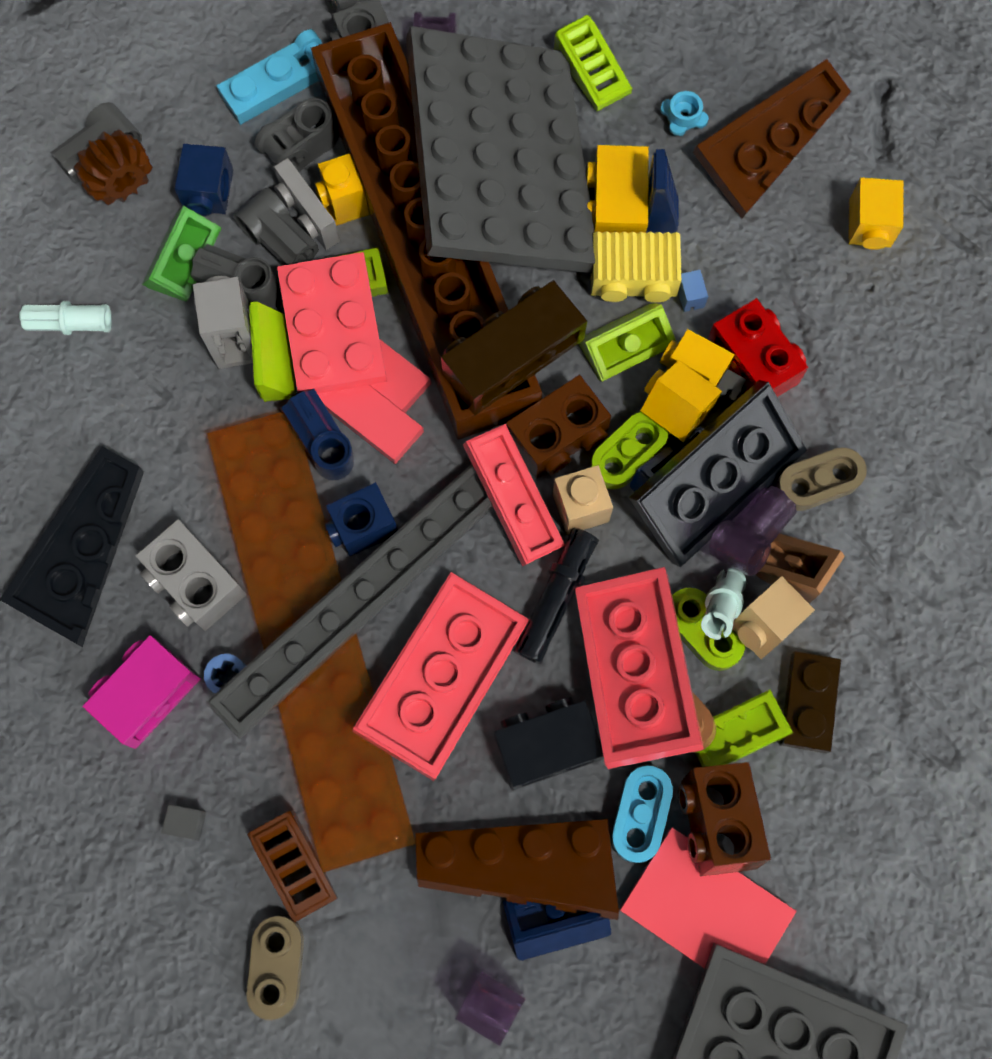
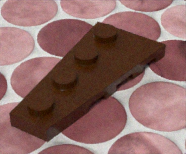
(766, 139)
(534, 863)

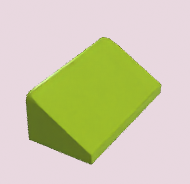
(627, 341)
(271, 353)

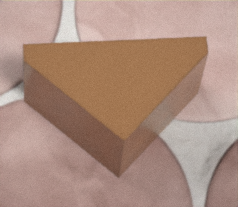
(802, 564)

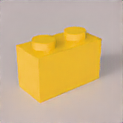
(619, 188)

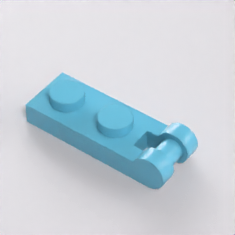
(271, 79)

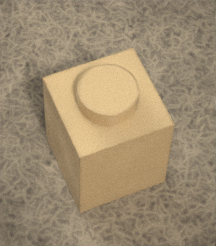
(582, 499)
(771, 617)

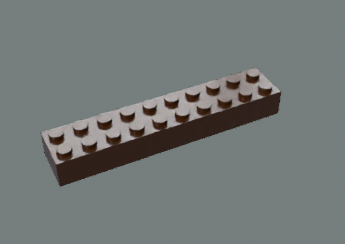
(446, 298)

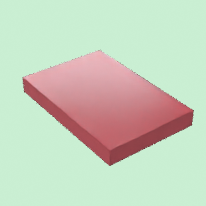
(704, 910)

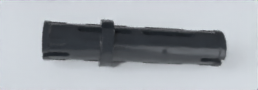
(552, 605)

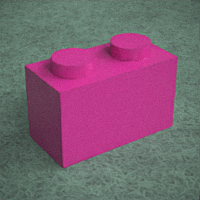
(140, 691)

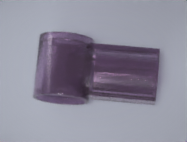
(748, 539)

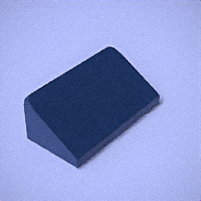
(543, 929)

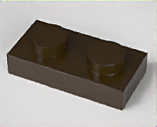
(811, 701)

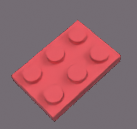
(331, 323)

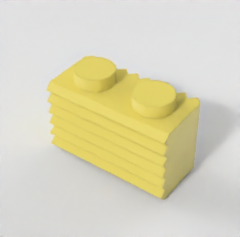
(636, 265)

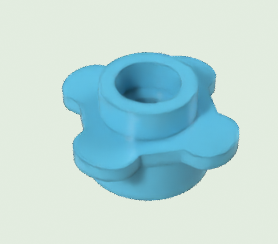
(687, 103)

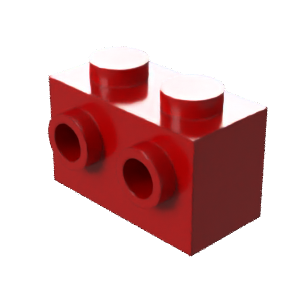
(759, 348)

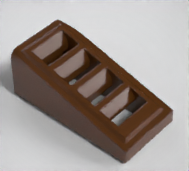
(267, 856)

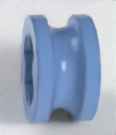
(219, 664)

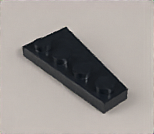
(74, 555)

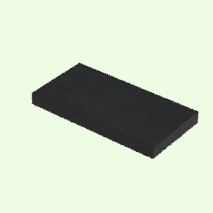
(718, 473)

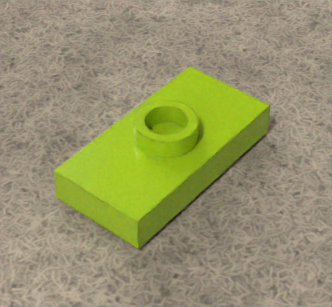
(745, 730)

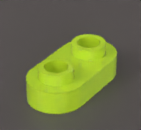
(626, 450)
(697, 640)

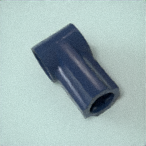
(318, 433)

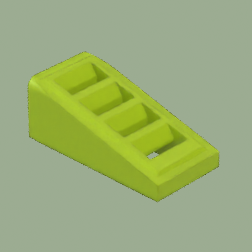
(579, 40)

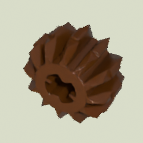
(113, 167)

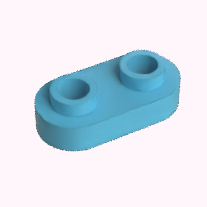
(642, 814)

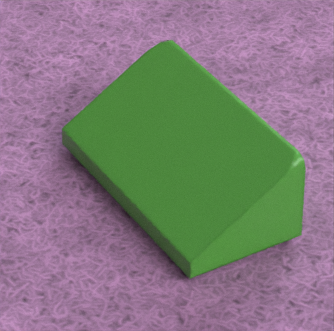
(173, 261)

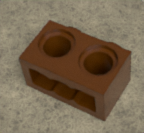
(550, 419)
(737, 819)

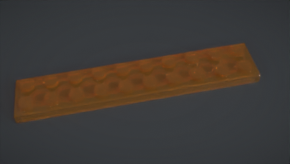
(289, 567)

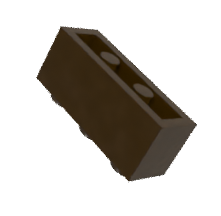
(513, 346)

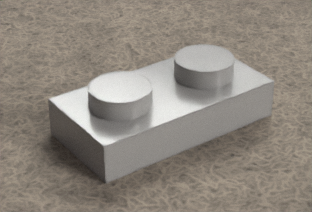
(313, 215)

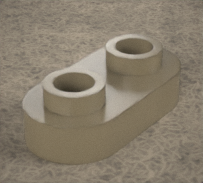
(818, 479)
(275, 968)

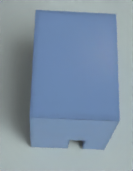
(692, 291)

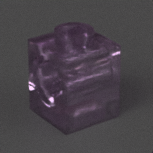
(491, 1007)

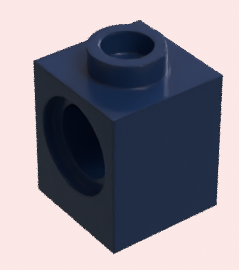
(204, 179)
(367, 502)

